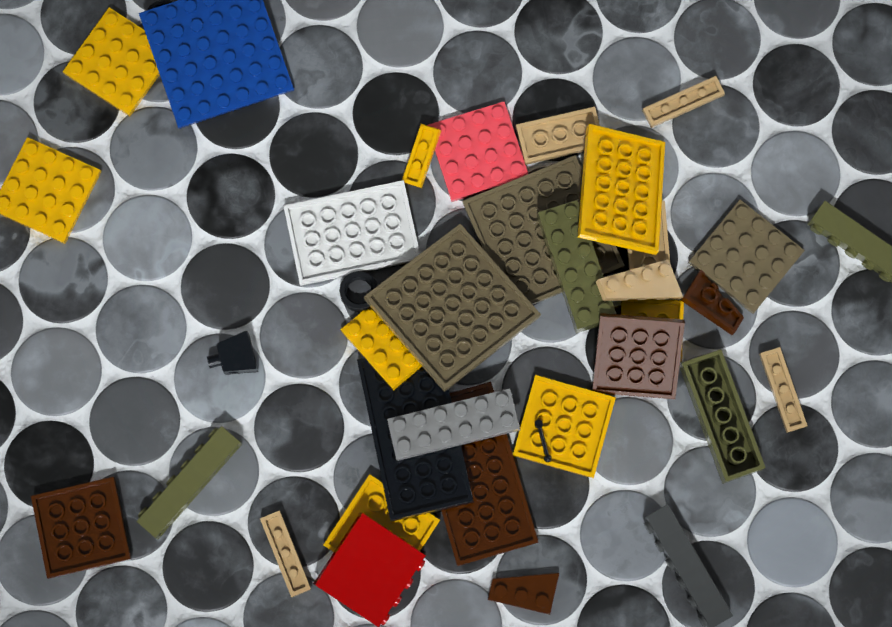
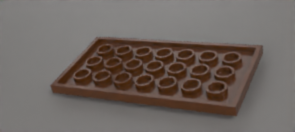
(500, 514)

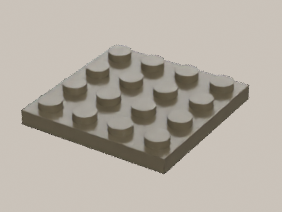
(746, 256)

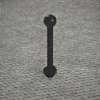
(538, 424)

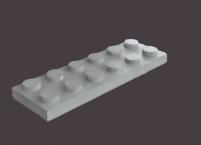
(453, 424)

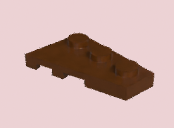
(709, 302)
(526, 592)

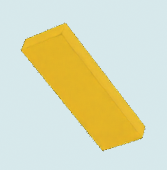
(421, 156)

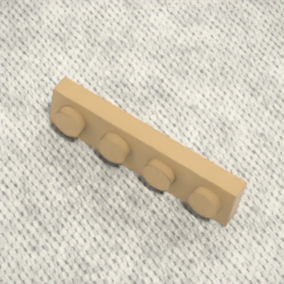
(683, 101)
(783, 390)
(285, 553)

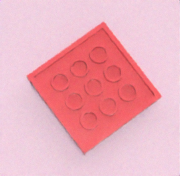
(478, 151)

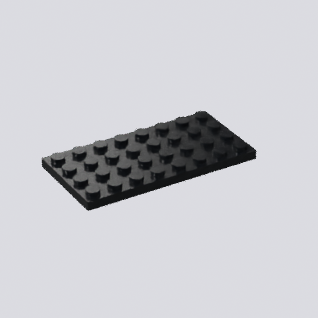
(423, 481)

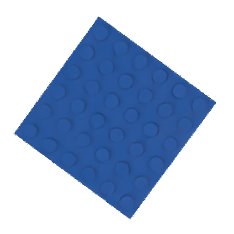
(215, 56)

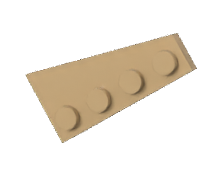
(642, 283)

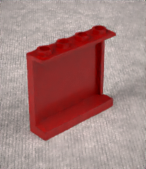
(370, 570)

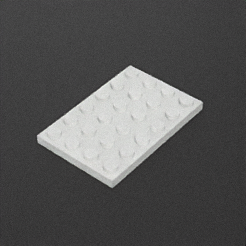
(351, 232)

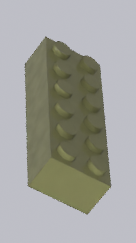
(574, 265)
(722, 416)

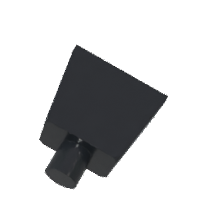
(235, 355)

